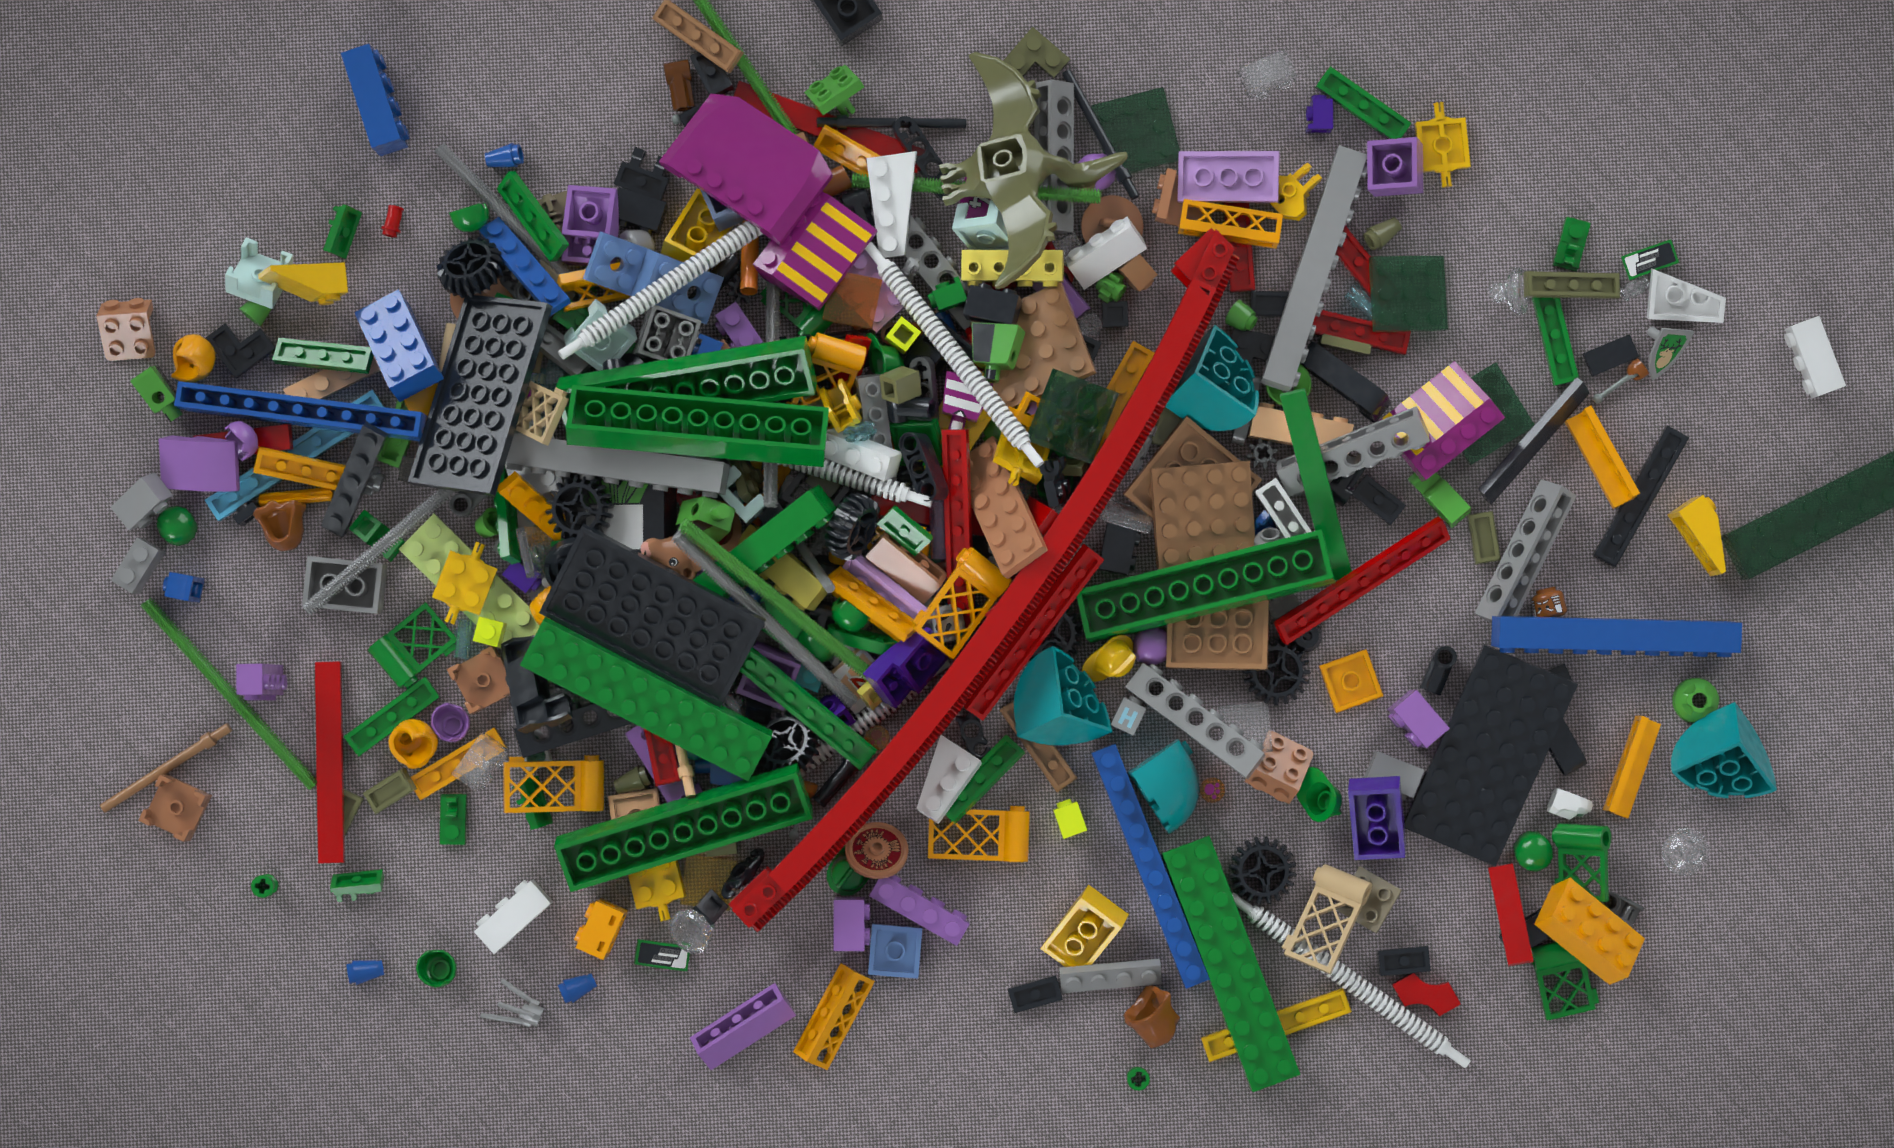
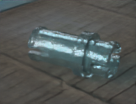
(1360, 300)
(861, 431)
(463, 638)

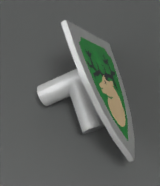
(1666, 349)

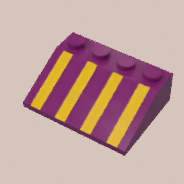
(816, 252)
(1454, 414)

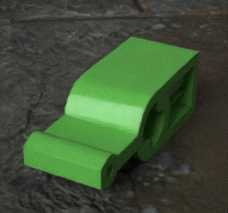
(1442, 498)

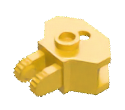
(1295, 194)
(842, 406)

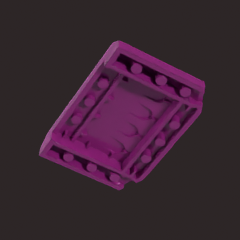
(749, 164)

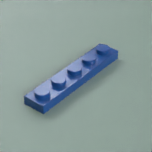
(524, 265)

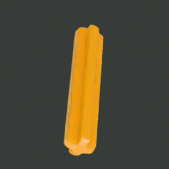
(303, 496)

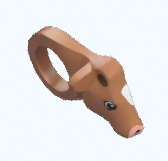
(671, 556)

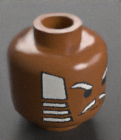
(1549, 603)

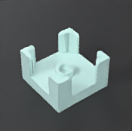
(981, 232)
(244, 279)
(611, 347)
(752, 509)

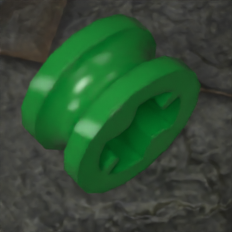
(1143, 1084)

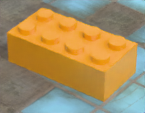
(1589, 931)

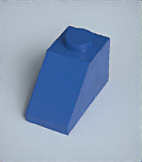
(183, 587)

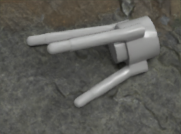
(529, 1013)

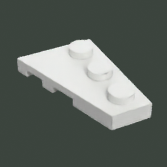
(1682, 301)
(946, 779)

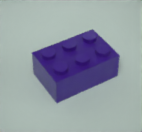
(1377, 818)

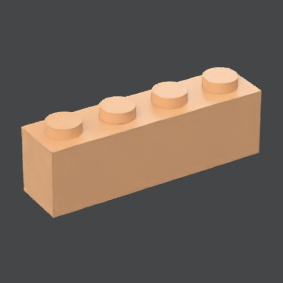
(1272, 425)

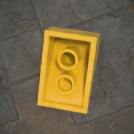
(692, 230)
(309, 281)
(1701, 531)
(1085, 929)

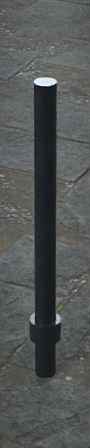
(843, 122)
(1122, 174)

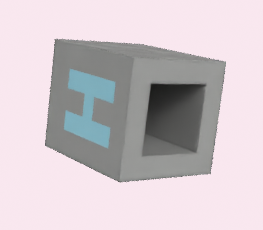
(1128, 715)

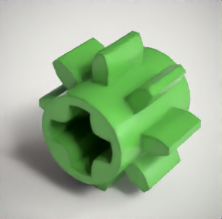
(1111, 287)

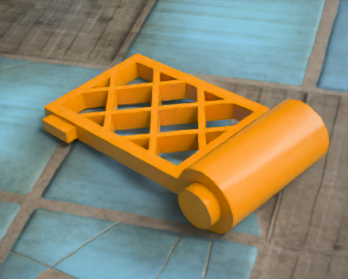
(833, 354)
(976, 572)
(587, 779)
(1012, 843)

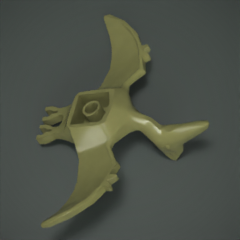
(1015, 165)

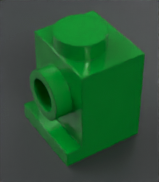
(947, 295)

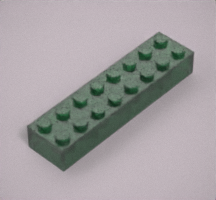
(1812, 517)

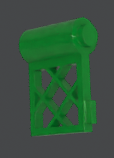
(808, 322)
(398, 661)
(1588, 841)
(1551, 959)

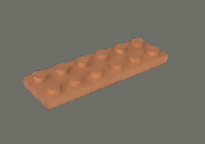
(1003, 512)

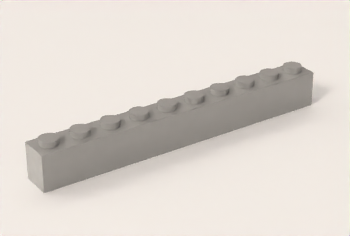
(1313, 269)
(618, 464)

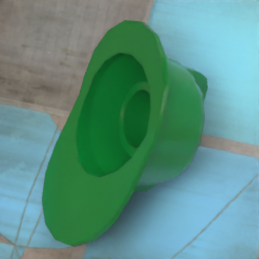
(883, 358)
(1319, 796)
(842, 877)

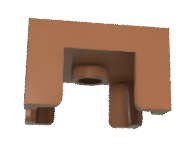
(481, 679)
(176, 807)

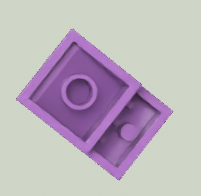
(585, 215)
(199, 463)

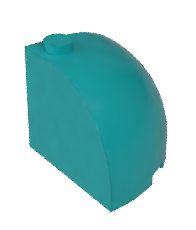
(1216, 386)
(1058, 702)
(1723, 756)
(1169, 784)

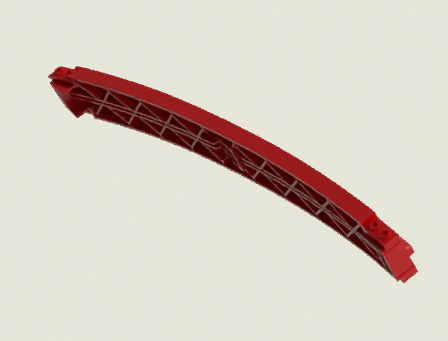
(1205, 274)

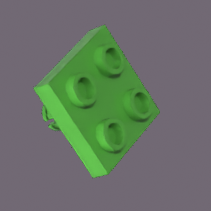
(835, 91)

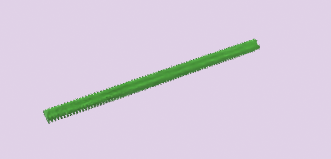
(744, 65)
(1051, 194)
(774, 597)
(227, 692)

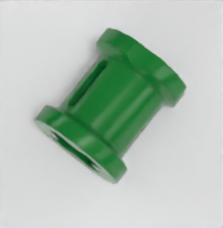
(259, 891)

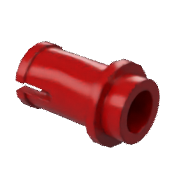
(392, 221)

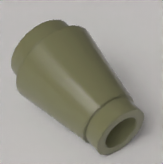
(1380, 234)
(633, 780)

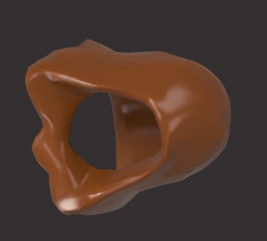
(282, 523)
(1153, 1016)

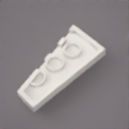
(891, 192)

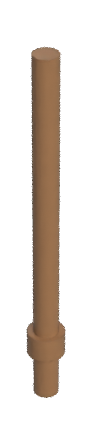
(206, 741)

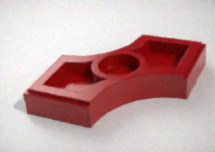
(1415, 991)

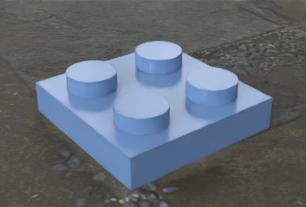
(895, 951)

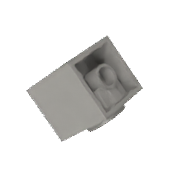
(666, 335)

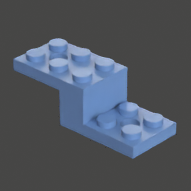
(644, 266)

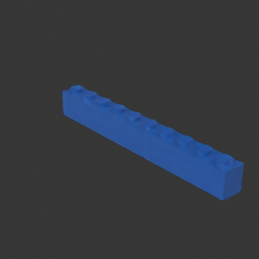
(297, 410)
(1616, 634)
(1150, 866)

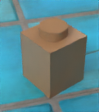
(1137, 273)

